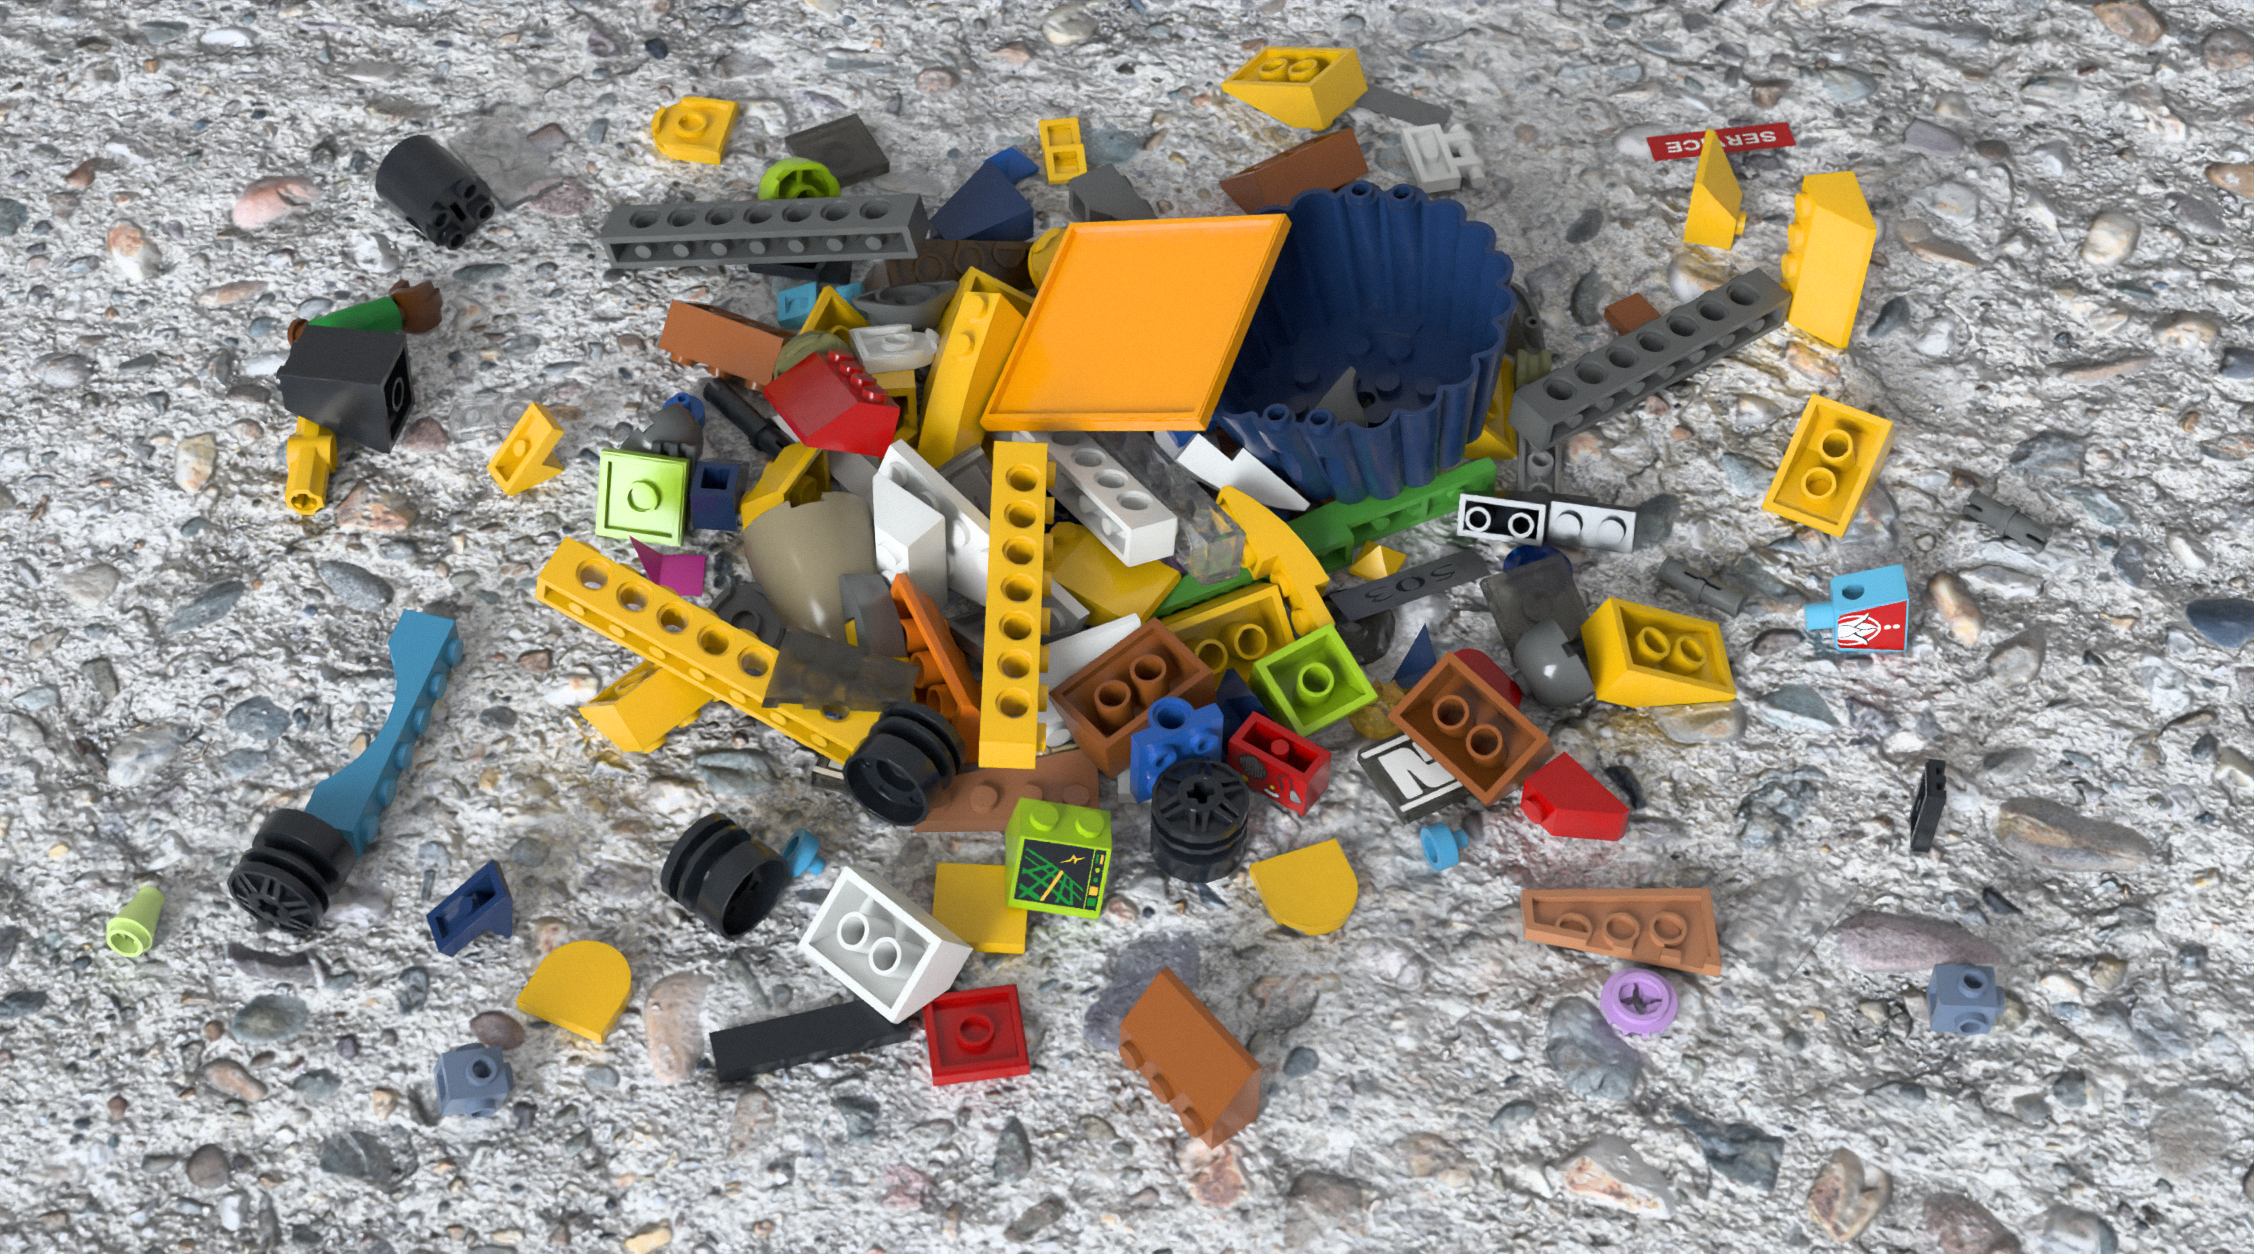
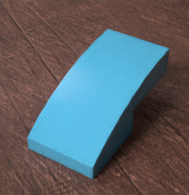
(797, 302)

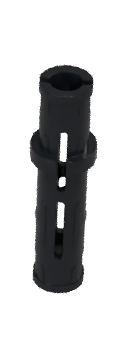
(761, 431)

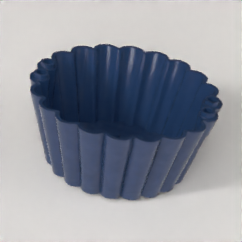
(1403, 300)

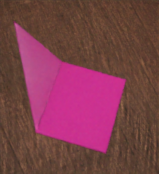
(678, 572)

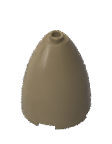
(804, 551)

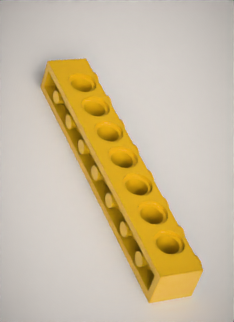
(1017, 575)
(683, 652)

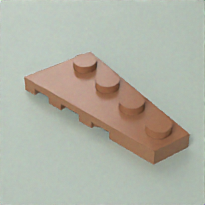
(988, 796)
(1639, 924)

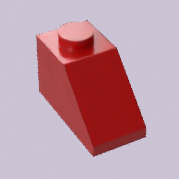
(1572, 802)

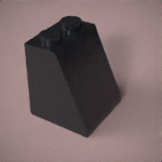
(350, 383)

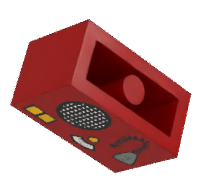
(1279, 763)

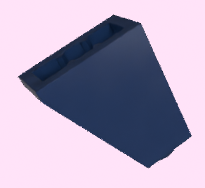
(985, 210)

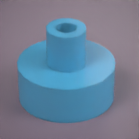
(1442, 845)
(801, 854)

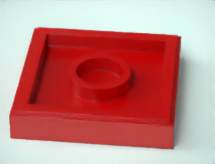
(976, 1035)

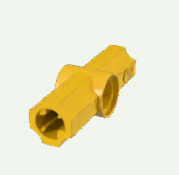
(310, 459)

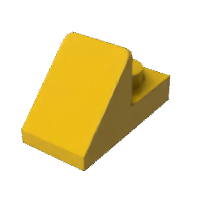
(527, 452)

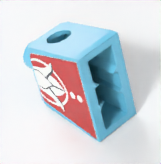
(1864, 610)

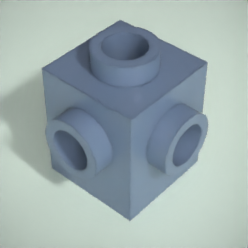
(1963, 999)
(472, 1080)

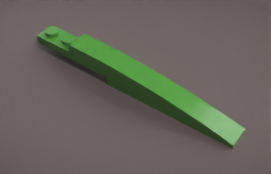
(1339, 528)

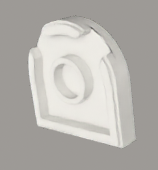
(893, 347)

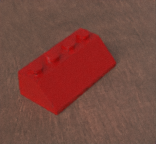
(835, 404)

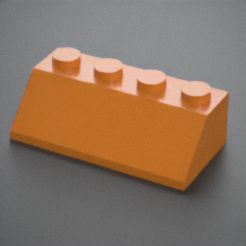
(943, 676)

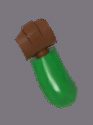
(406, 309)

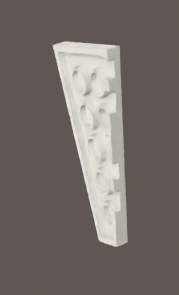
(965, 534)

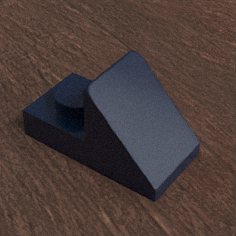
(1236, 704)
(473, 907)

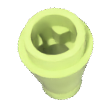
(136, 923)

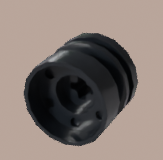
(904, 763)
(1199, 820)
(292, 871)
(724, 875)

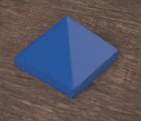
(1014, 164)

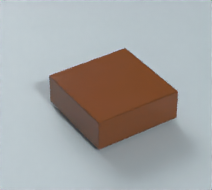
(1630, 314)

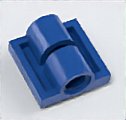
(1171, 736)

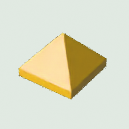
(1377, 562)

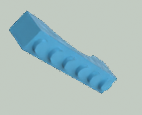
(422, 656)

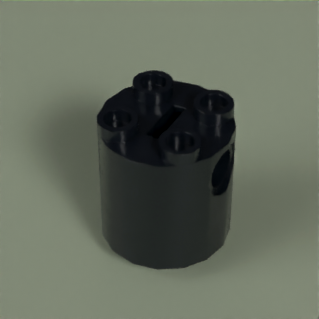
(433, 191)

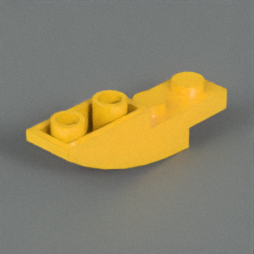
(1278, 552)

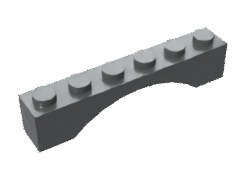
(1106, 196)

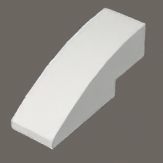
(1241, 471)

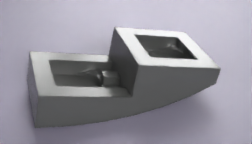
(875, 614)

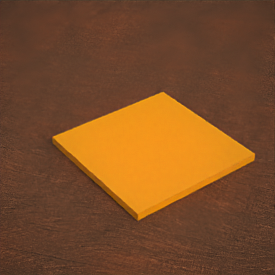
(1137, 325)

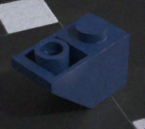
(718, 492)

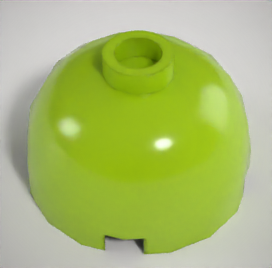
(797, 179)

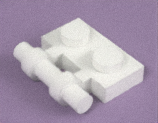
(1432, 159)

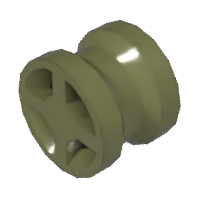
(1530, 366)

